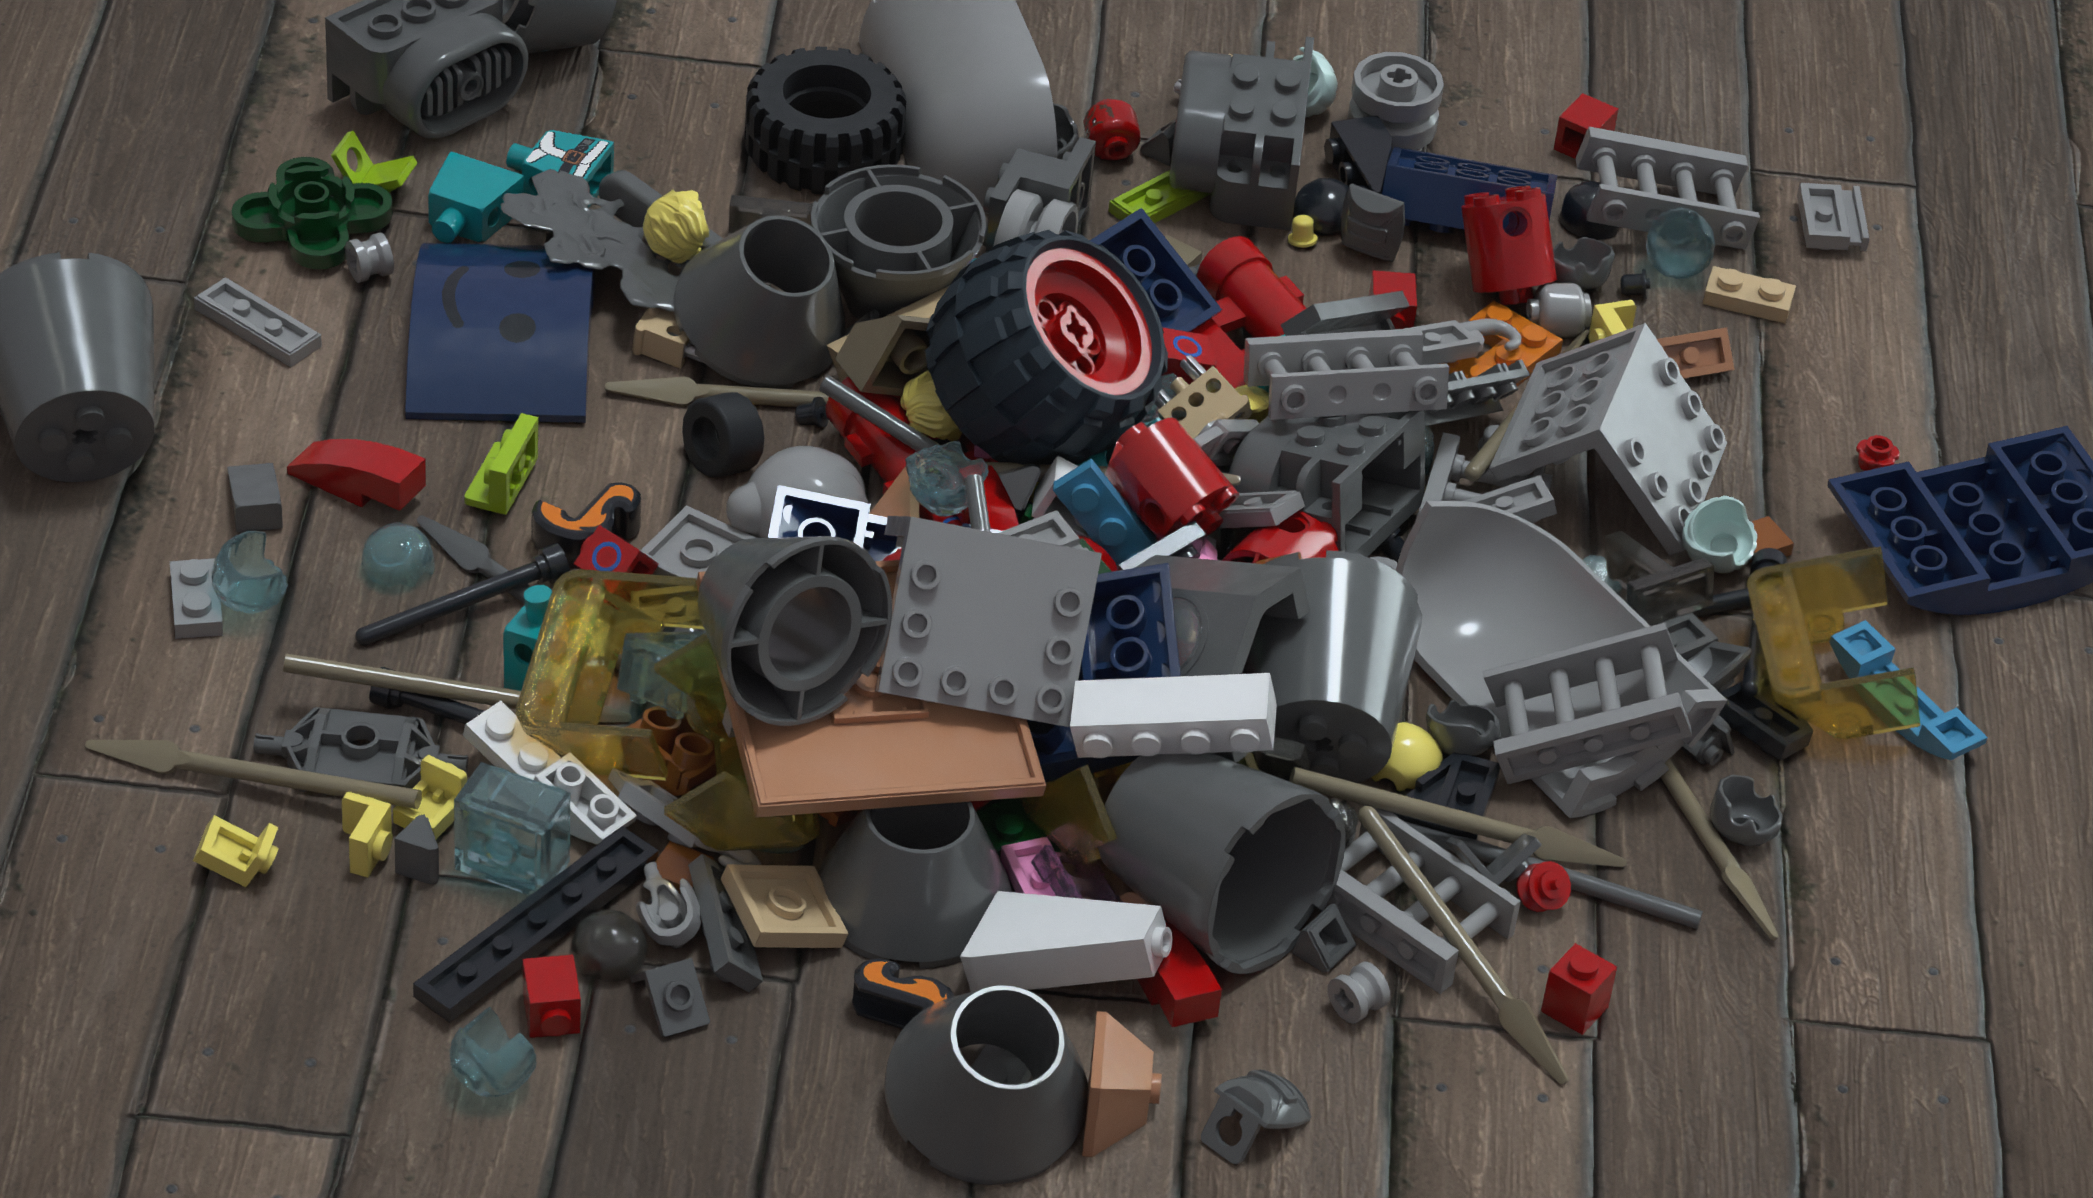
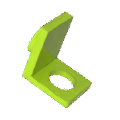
(385, 174)

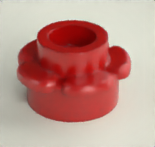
(1876, 453)

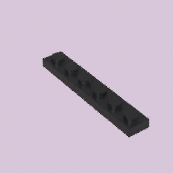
(534, 924)

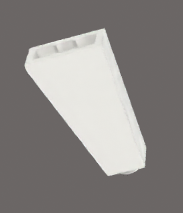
(1064, 942)

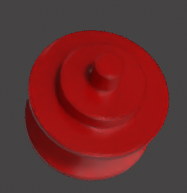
(1543, 886)

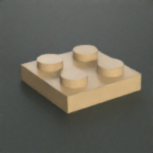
(784, 906)

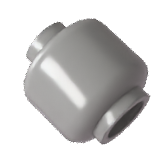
(1560, 309)

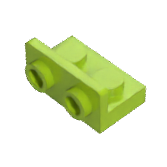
(505, 467)

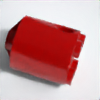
(1511, 257)
(1169, 479)
(1295, 534)

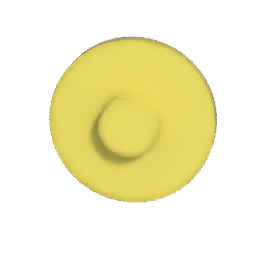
(1302, 232)

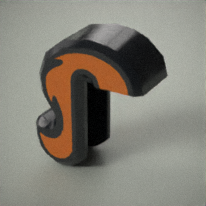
(613, 508)
(891, 999)

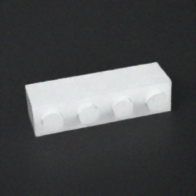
(1173, 715)

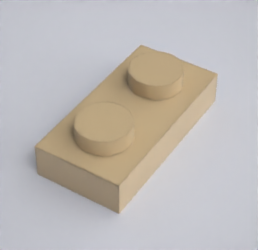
(1749, 294)

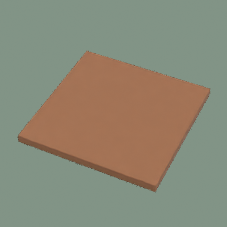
(883, 752)

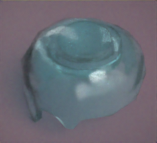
(397, 555)

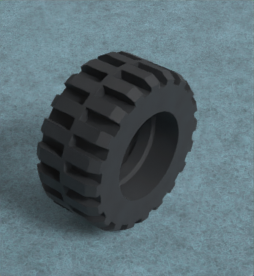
(823, 117)

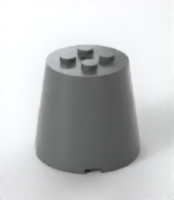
(76, 365)
(1342, 664)
(1225, 853)

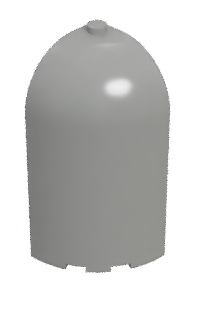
(967, 83)
(1513, 592)

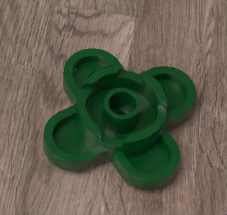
(312, 212)

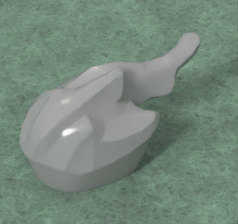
(671, 916)

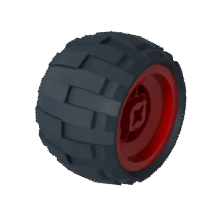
(1046, 349)

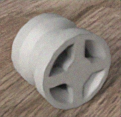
(369, 257)
(1358, 992)

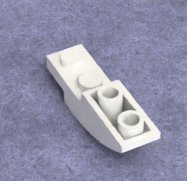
(593, 806)

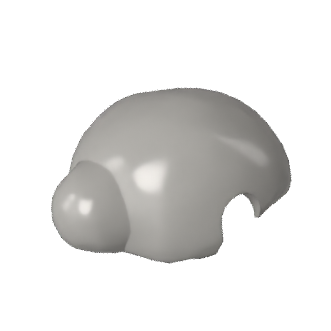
(794, 467)

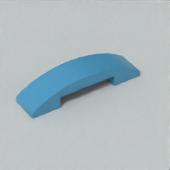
(1945, 735)

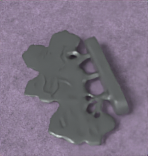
(595, 236)

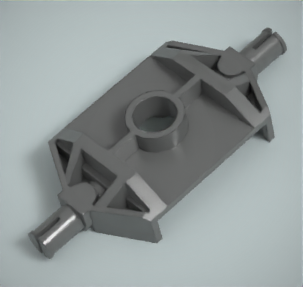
(325, 739)

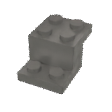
(1042, 175)

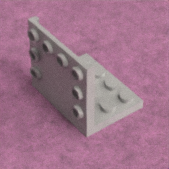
(1637, 416)
(987, 620)

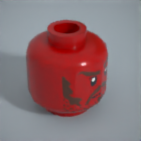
(1113, 128)

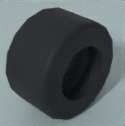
(723, 434)

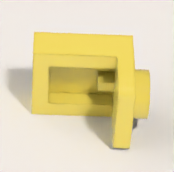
(1611, 319)
(439, 788)
(370, 831)
(235, 851)

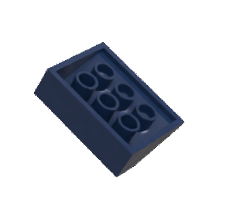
(1436, 185)
(1164, 275)

